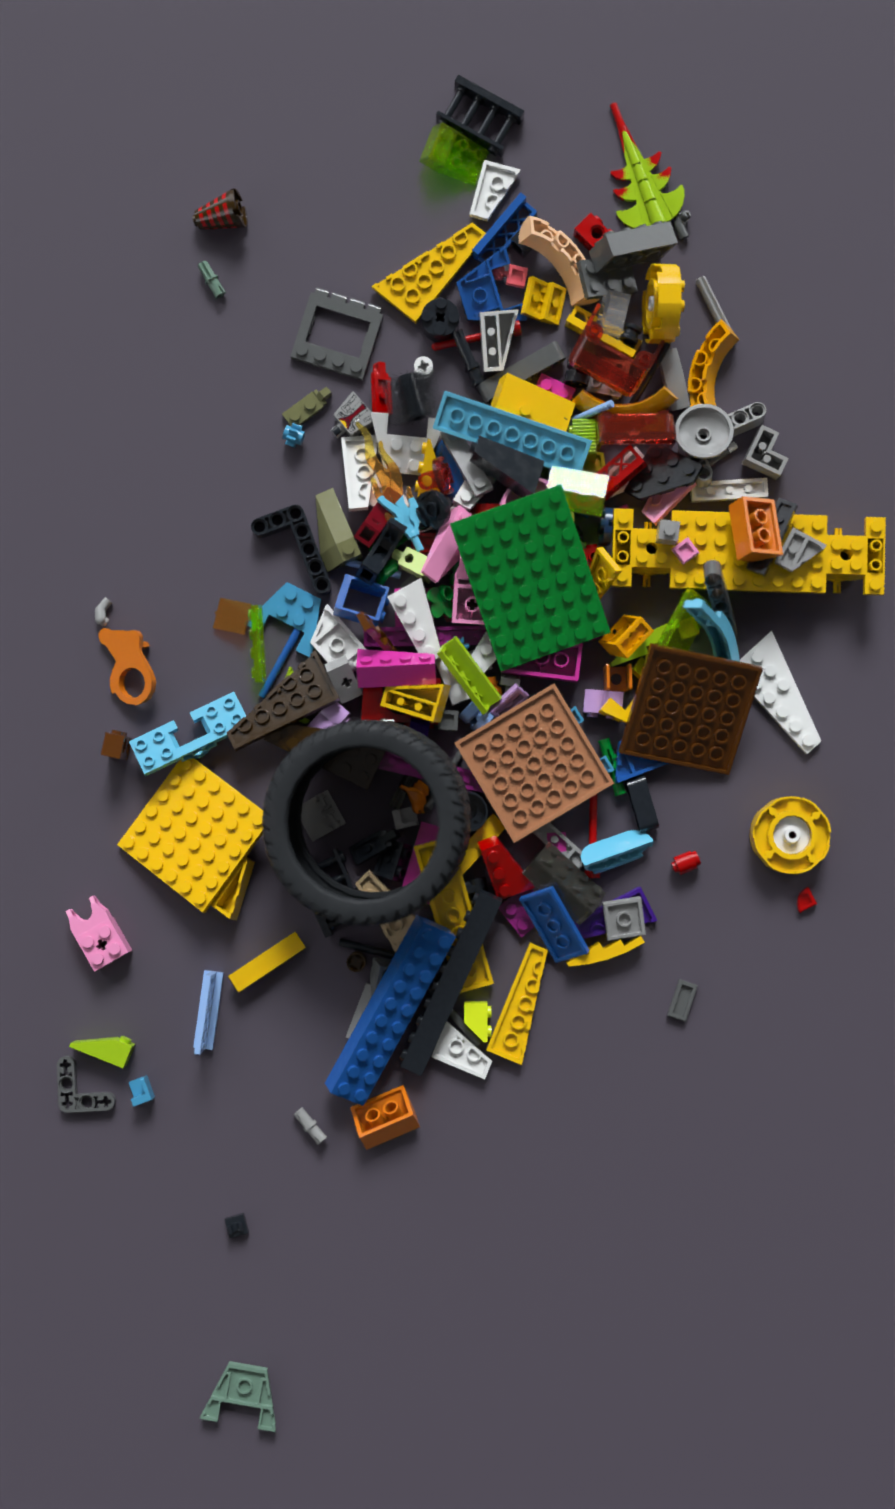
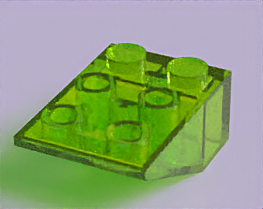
(453, 154)

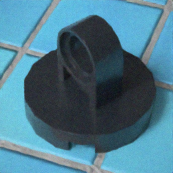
(433, 508)

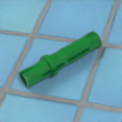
(607, 750)

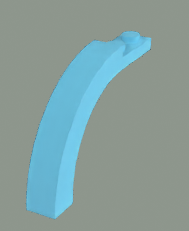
(717, 628)

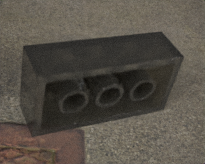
(572, 885)

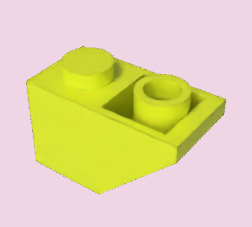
(476, 1018)

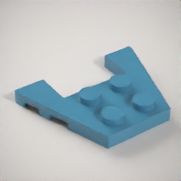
(295, 609)

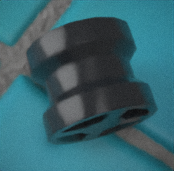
(630, 334)

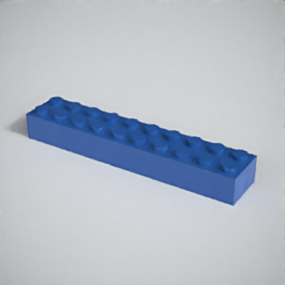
(390, 1010)

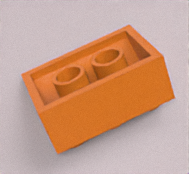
(755, 529)
(384, 1117)

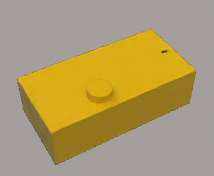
(532, 402)

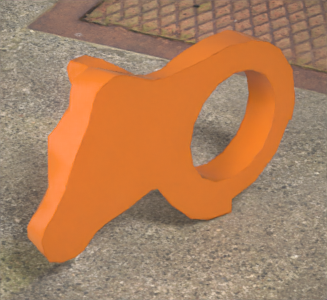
(127, 651)

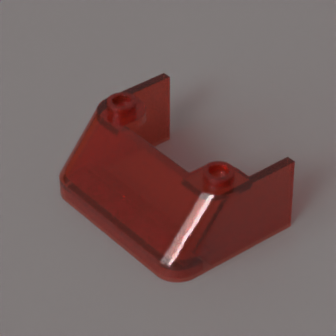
(607, 363)
(635, 429)

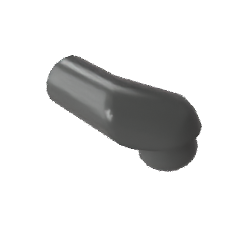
(680, 224)

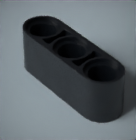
(642, 803)

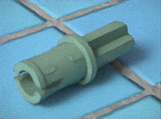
(211, 279)

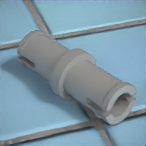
(310, 1125)

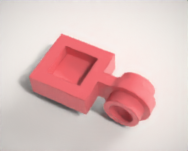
(515, 275)

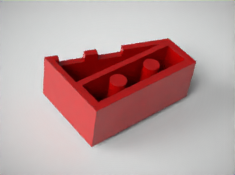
(503, 869)

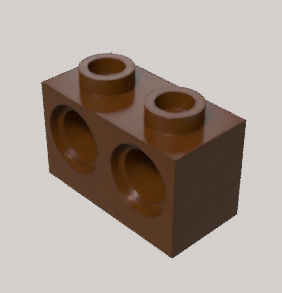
(116, 745)

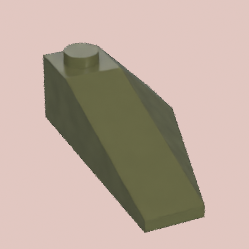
(335, 535)

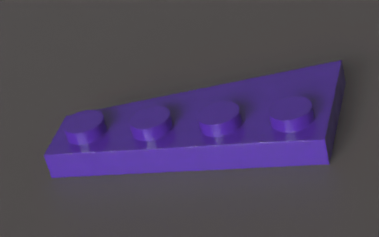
(595, 924)

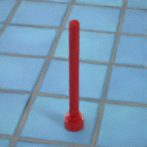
(471, 338)
(592, 829)

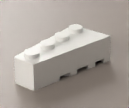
(415, 614)

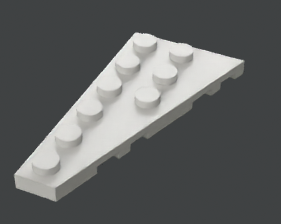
(780, 695)

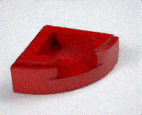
(805, 900)

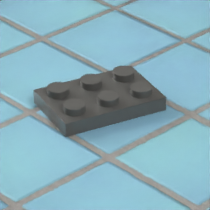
(598, 284)

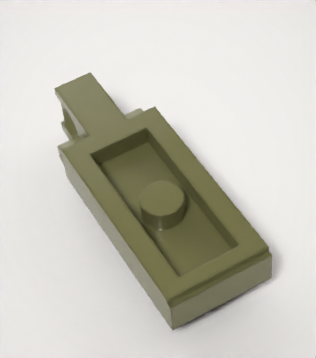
(307, 407)

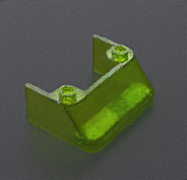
(682, 626)

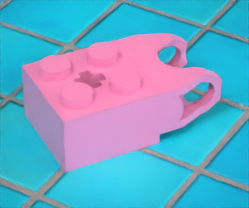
(461, 595)
(98, 928)

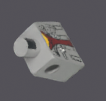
(349, 413)

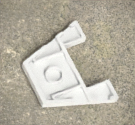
(403, 449)

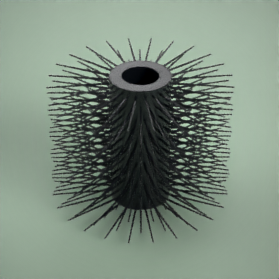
(412, 396)

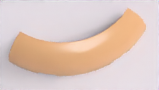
(559, 251)

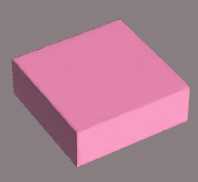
(685, 551)

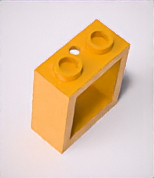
(629, 635)

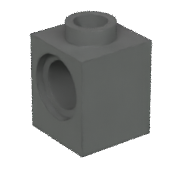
(449, 721)

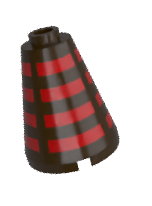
(222, 212)

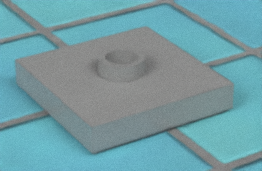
(623, 918)

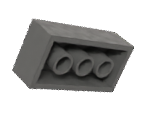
(633, 246)

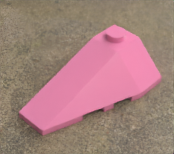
(444, 551)

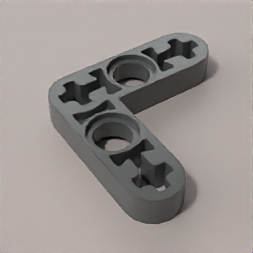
(76, 1097)

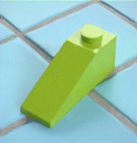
(112, 1049)

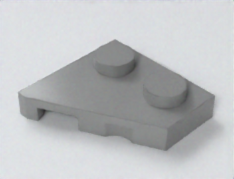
(798, 549)

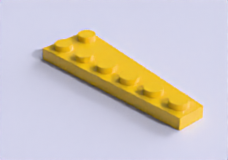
(515, 1019)

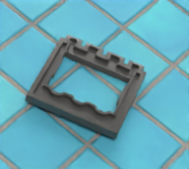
(328, 358)

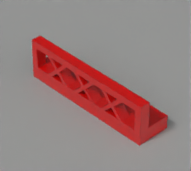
(624, 475)

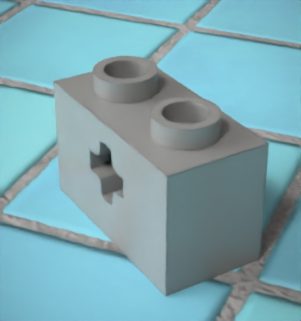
(338, 670)

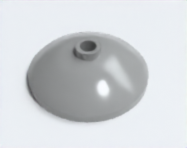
(706, 421)

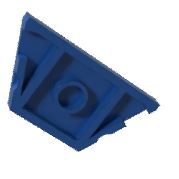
(631, 766)

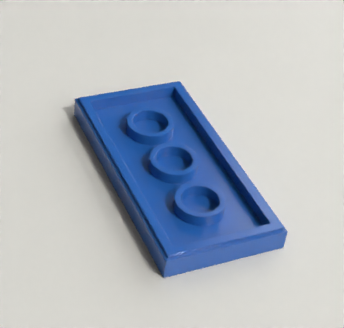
(554, 924)

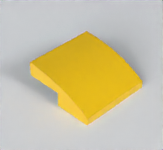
(543, 301)

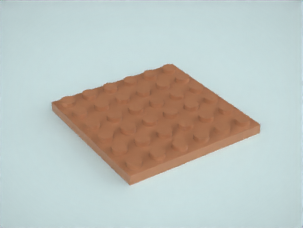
(534, 763)

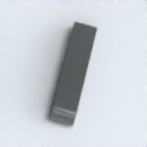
(526, 369)
(718, 591)

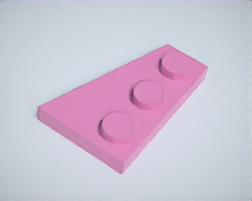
(660, 505)

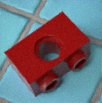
(585, 229)

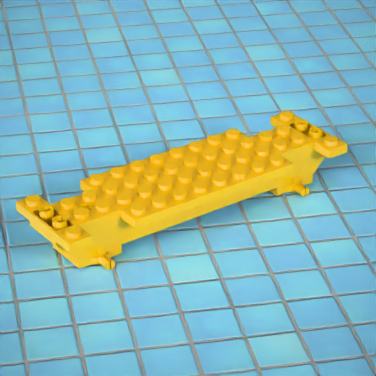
(715, 541)

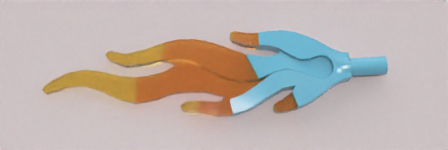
(392, 491)

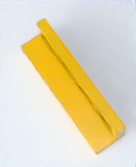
(577, 325)

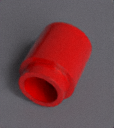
(685, 862)

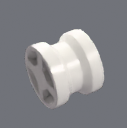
(421, 361)

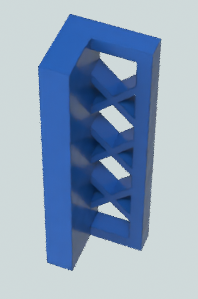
(500, 225)

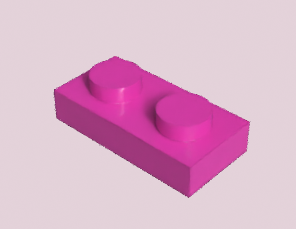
(555, 386)

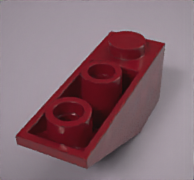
(372, 525)

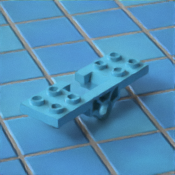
(160, 748)

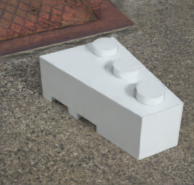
(496, 334)

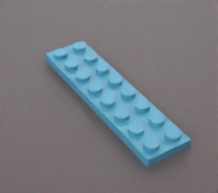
(470, 418)

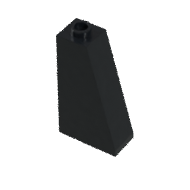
(506, 465)

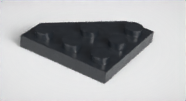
(664, 473)

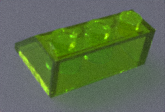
(582, 489)

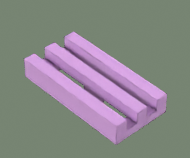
(506, 700)

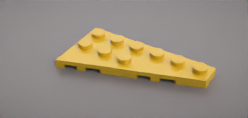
(429, 273)

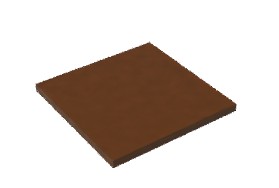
(690, 709)

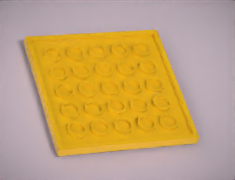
(194, 832)

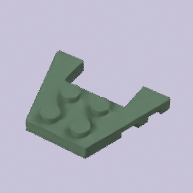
(243, 1386)

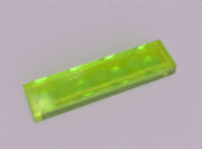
(256, 634)

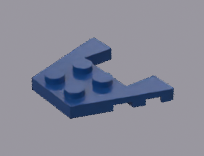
(480, 291)

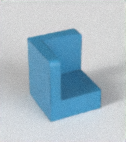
(141, 1090)

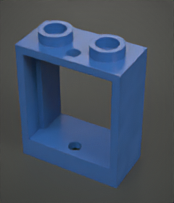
(359, 585)

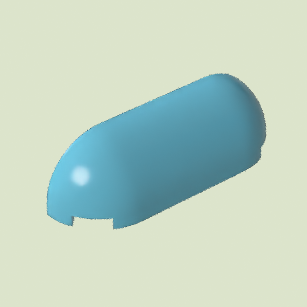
(615, 851)

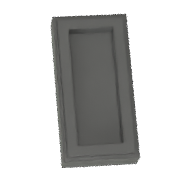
(682, 1000)

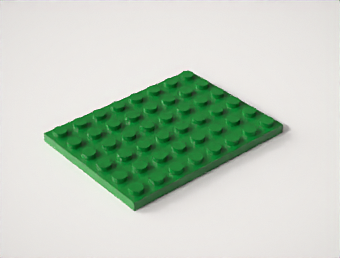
(530, 577)

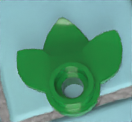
(440, 600)

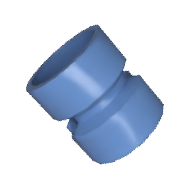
(473, 716)

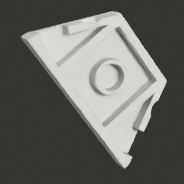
(334, 639)

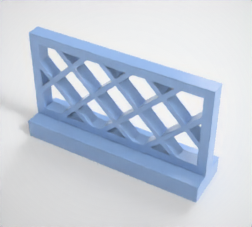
(208, 1011)

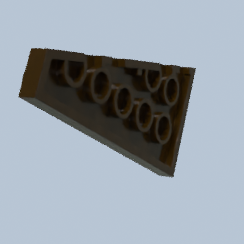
(290, 701)

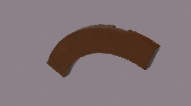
(376, 633)

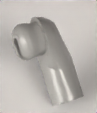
(100, 612)

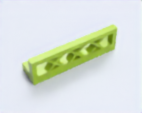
(468, 674)

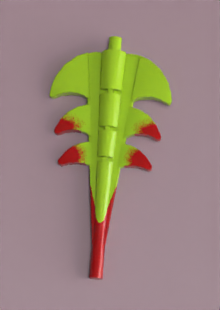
(644, 187)

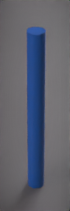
(279, 663)

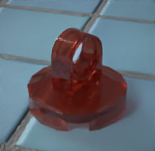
(440, 475)

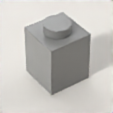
(667, 532)

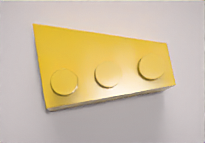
(420, 701)
(232, 895)

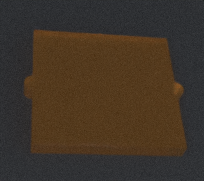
(232, 616)

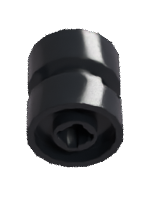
(575, 378)

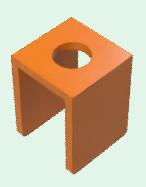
(624, 672)

